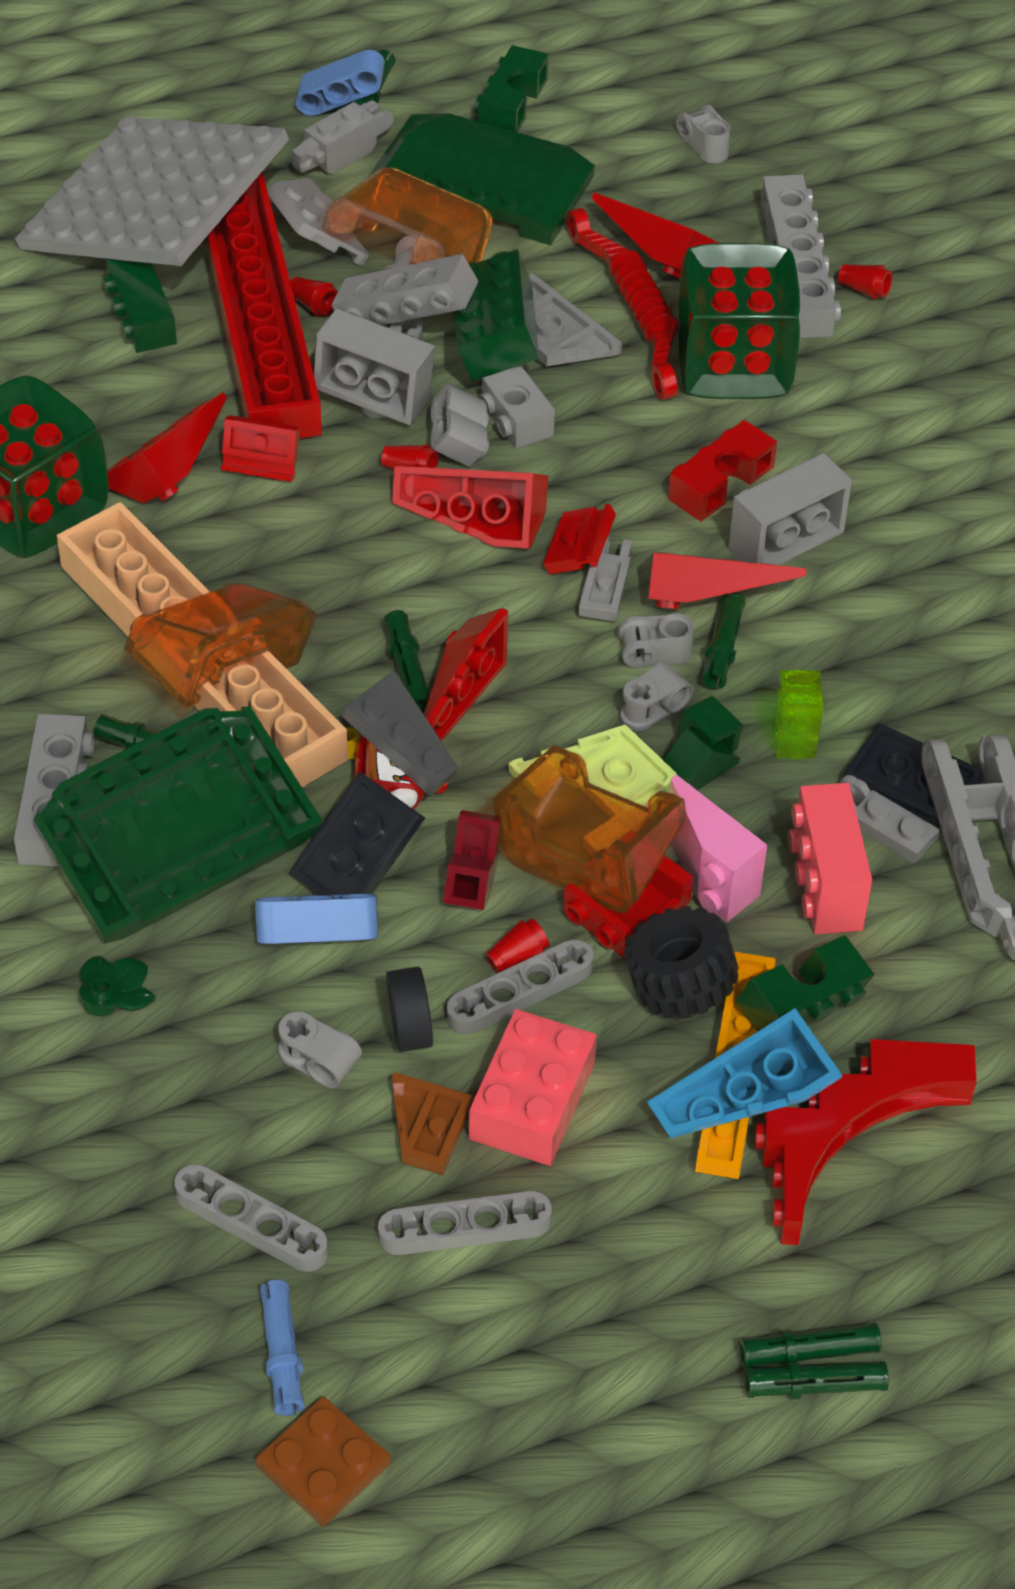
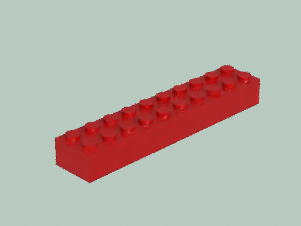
(262, 316)

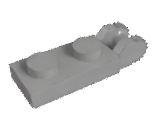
(606, 584)
(890, 822)

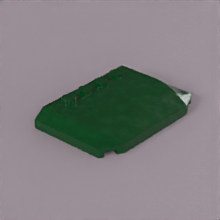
(500, 169)
(174, 819)

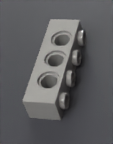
(408, 291)
(55, 755)

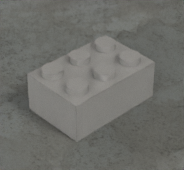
(373, 366)
(790, 512)

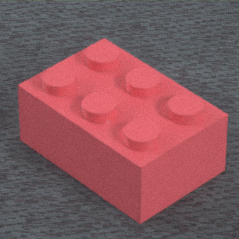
(830, 858)
(532, 1087)

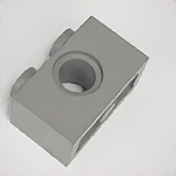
(518, 407)

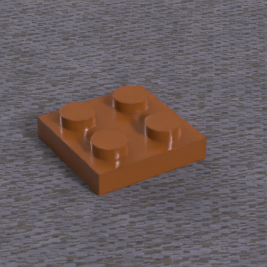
(323, 1461)

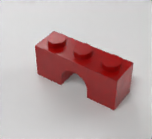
(702, 481)

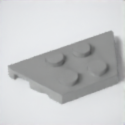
(305, 211)
(565, 331)

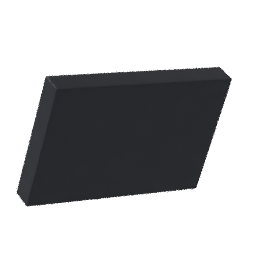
(893, 768)
(357, 841)

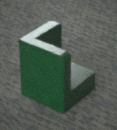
(712, 722)

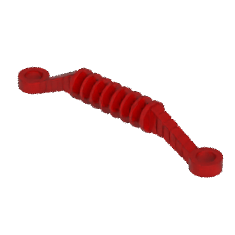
(640, 294)

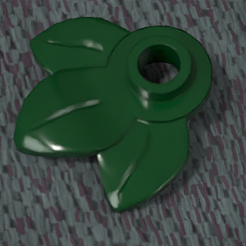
(113, 985)

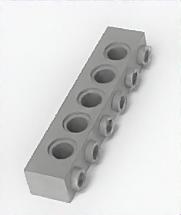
(794, 225)

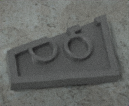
(402, 733)

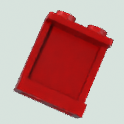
(667, 889)

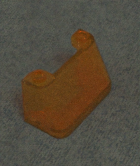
(435, 217)
(205, 634)
(582, 833)

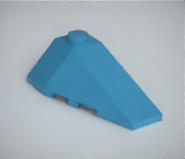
(760, 1074)

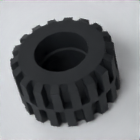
(681, 962)

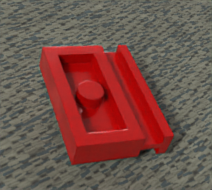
(260, 448)
(579, 539)

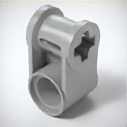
(705, 134)
(659, 639)
(654, 697)
(318, 1052)

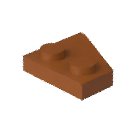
(428, 1121)

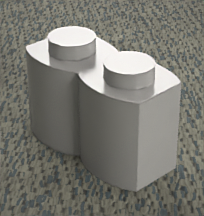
(459, 425)

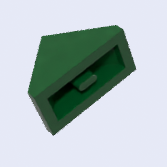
(698, 760)

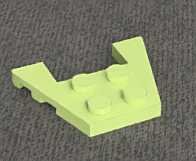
(617, 763)

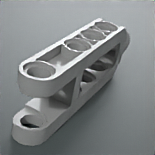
(957, 808)

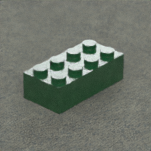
(499, 320)

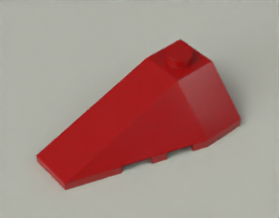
(657, 236)
(467, 668)

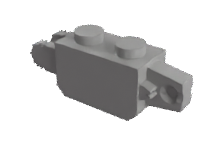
(341, 137)

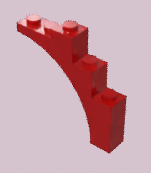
(889, 1082)

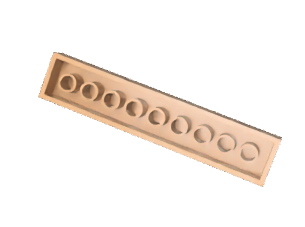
(136, 575)

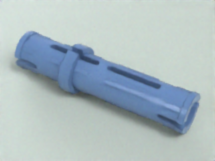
(283, 1363)

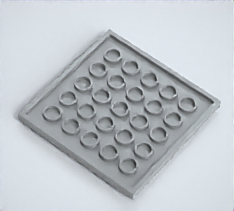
(152, 190)

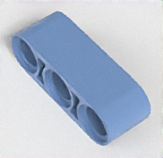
(340, 82)
(316, 918)

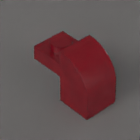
(474, 860)

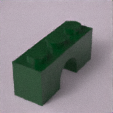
(517, 76)
(833, 975)

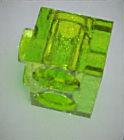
(798, 714)

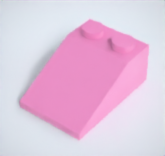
(718, 854)

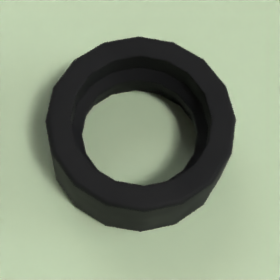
(409, 1009)

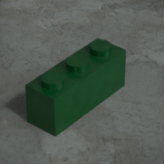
(140, 304)

